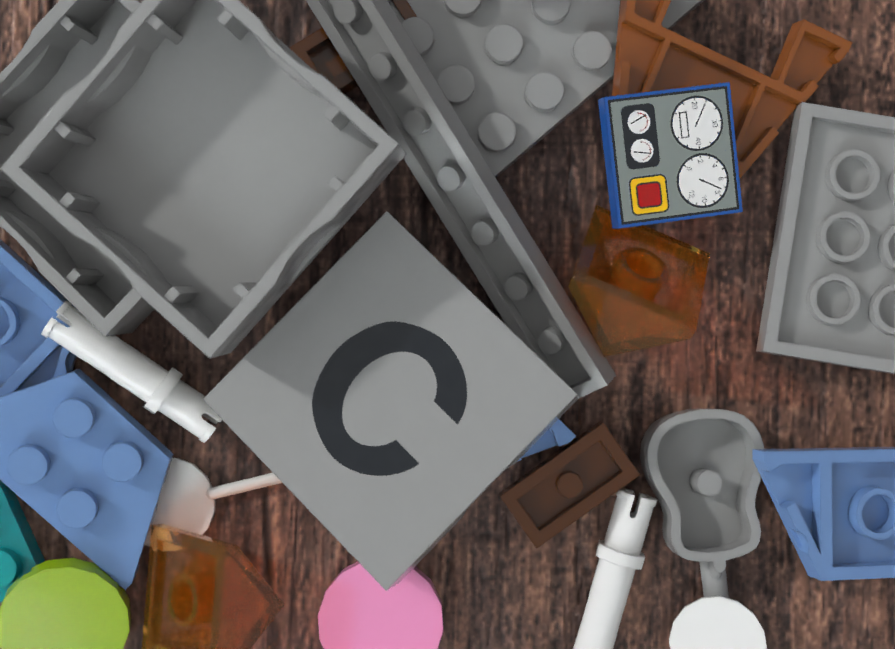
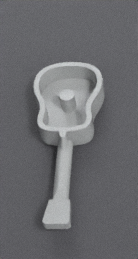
(706, 487)

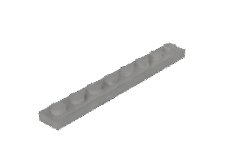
(463, 188)

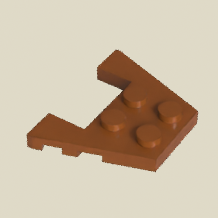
(660, 59)

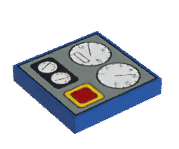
(670, 155)

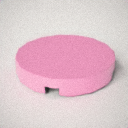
(366, 616)

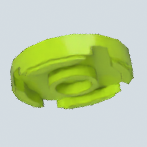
(65, 607)

